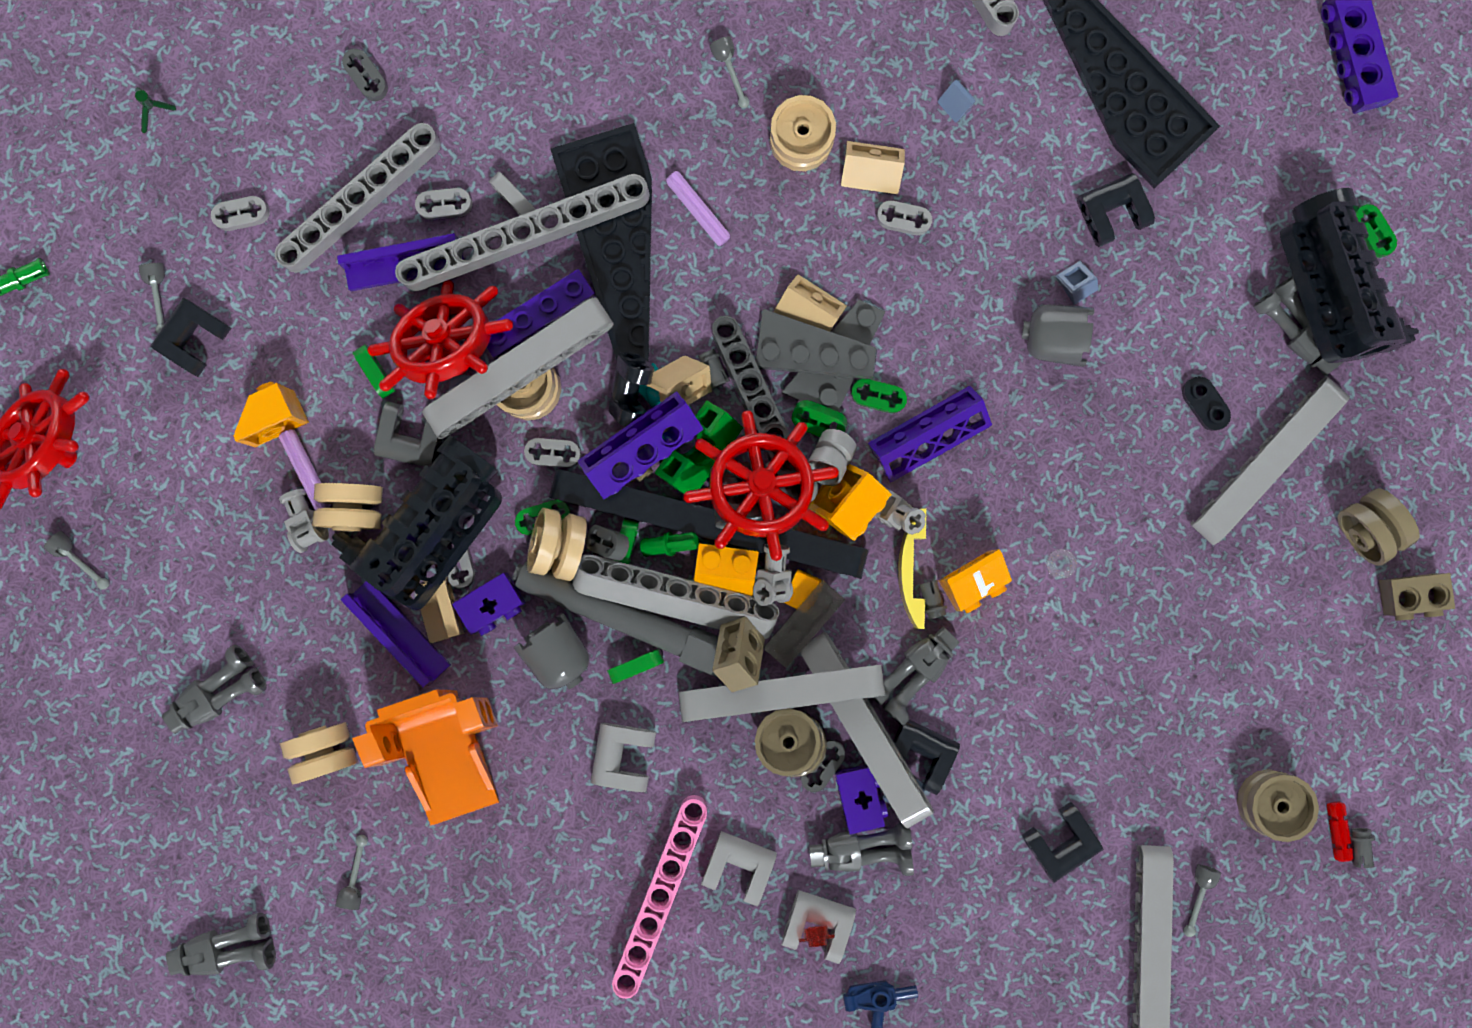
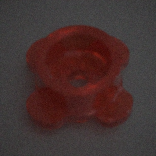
(816, 936)

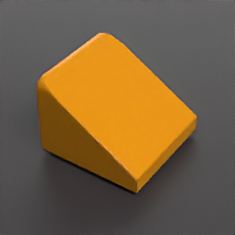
(802, 586)

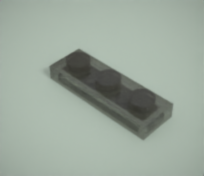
(804, 623)

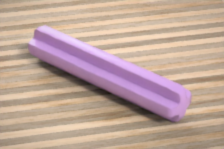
(698, 208)
(301, 465)

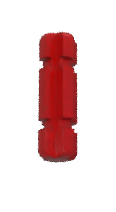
(1340, 831)

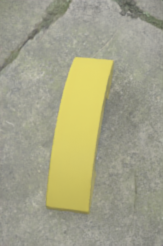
(913, 606)

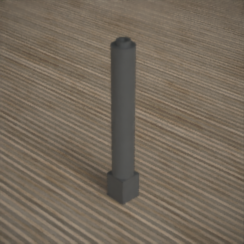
(692, 645)

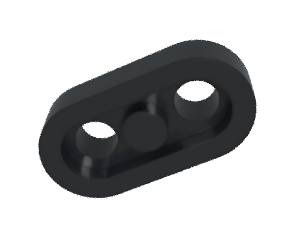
(1204, 405)

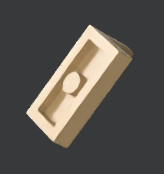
(873, 167)
(810, 304)
(685, 376)
(440, 615)

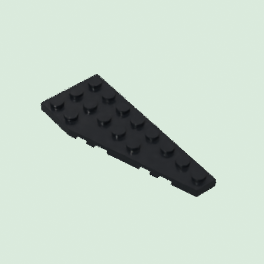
(1137, 100)
(618, 248)

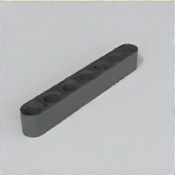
(749, 370)

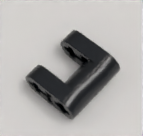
(1110, 196)
(179, 330)
(630, 373)
(931, 745)
(1070, 853)

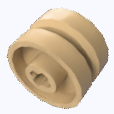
(802, 115)
(535, 399)
(347, 506)
(556, 544)
(318, 752)

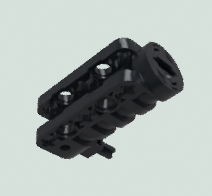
(1341, 280)
(426, 526)

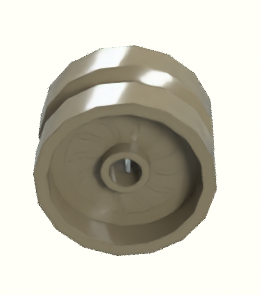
(1378, 526)
(807, 750)
(1278, 805)

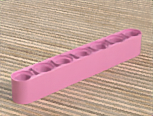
(655, 909)

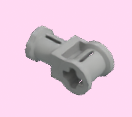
(897, 515)
(300, 522)
(774, 579)

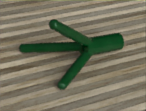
(147, 103)

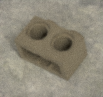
(1416, 595)
(738, 654)

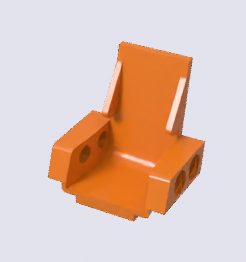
(440, 747)

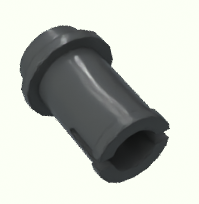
(717, 372)
(933, 599)
(1362, 847)

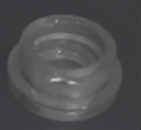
(1070, 563)

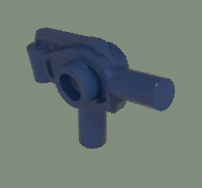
(878, 997)

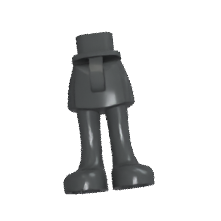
(1301, 340)
(928, 660)
(199, 703)
(846, 851)
(206, 955)

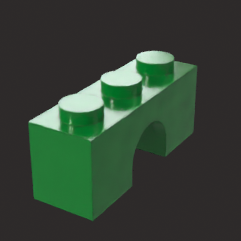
(691, 469)

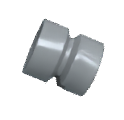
(833, 449)

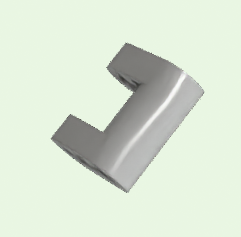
(609, 753)
(744, 855)
(820, 912)

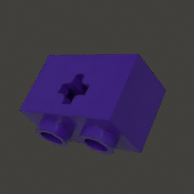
(472, 606)
(858, 816)

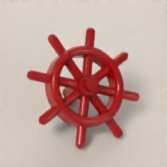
(439, 338)
(34, 439)
(761, 485)

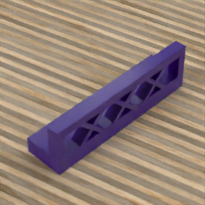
(378, 265)
(929, 428)
(396, 634)

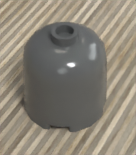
(1059, 334)
(555, 654)

